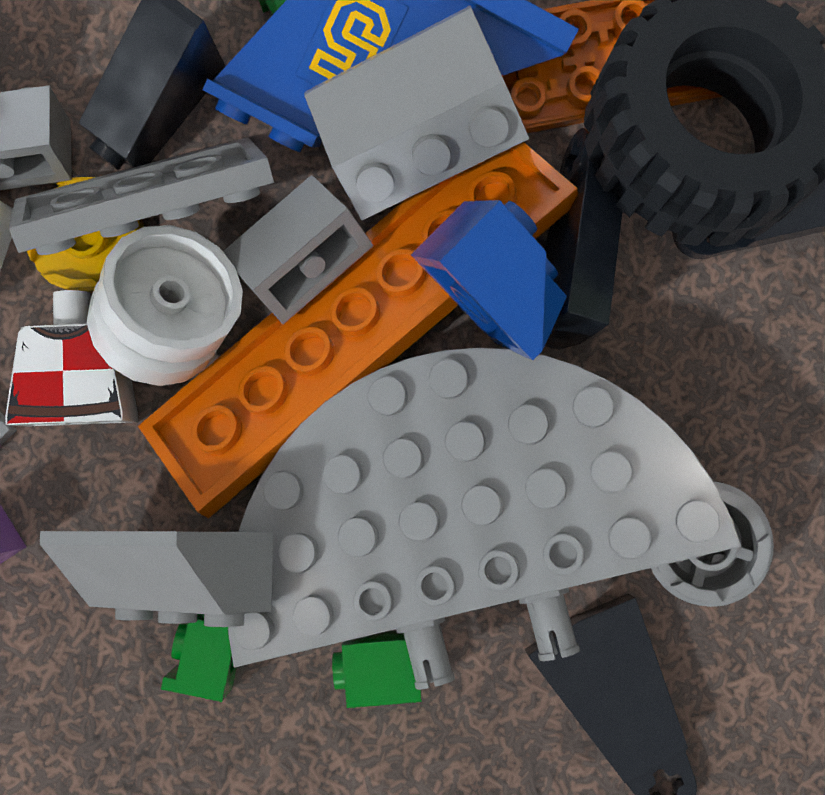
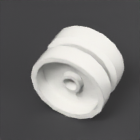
(163, 304)

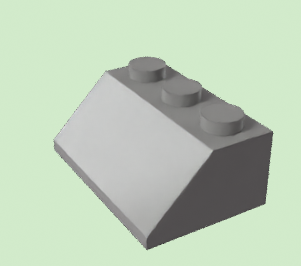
(415, 114)
(168, 573)

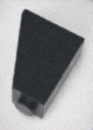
(150, 83)

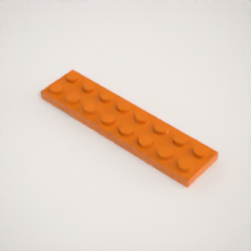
(260, 390)

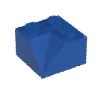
(496, 273)

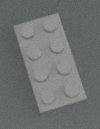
(121, 198)

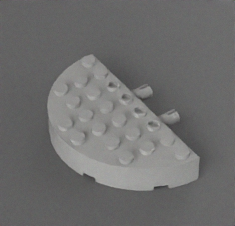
(464, 492)

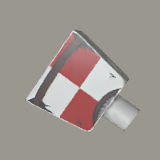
(63, 376)

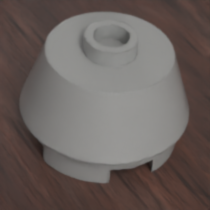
(727, 574)

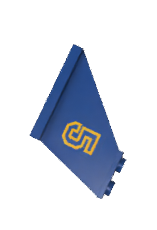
(322, 38)

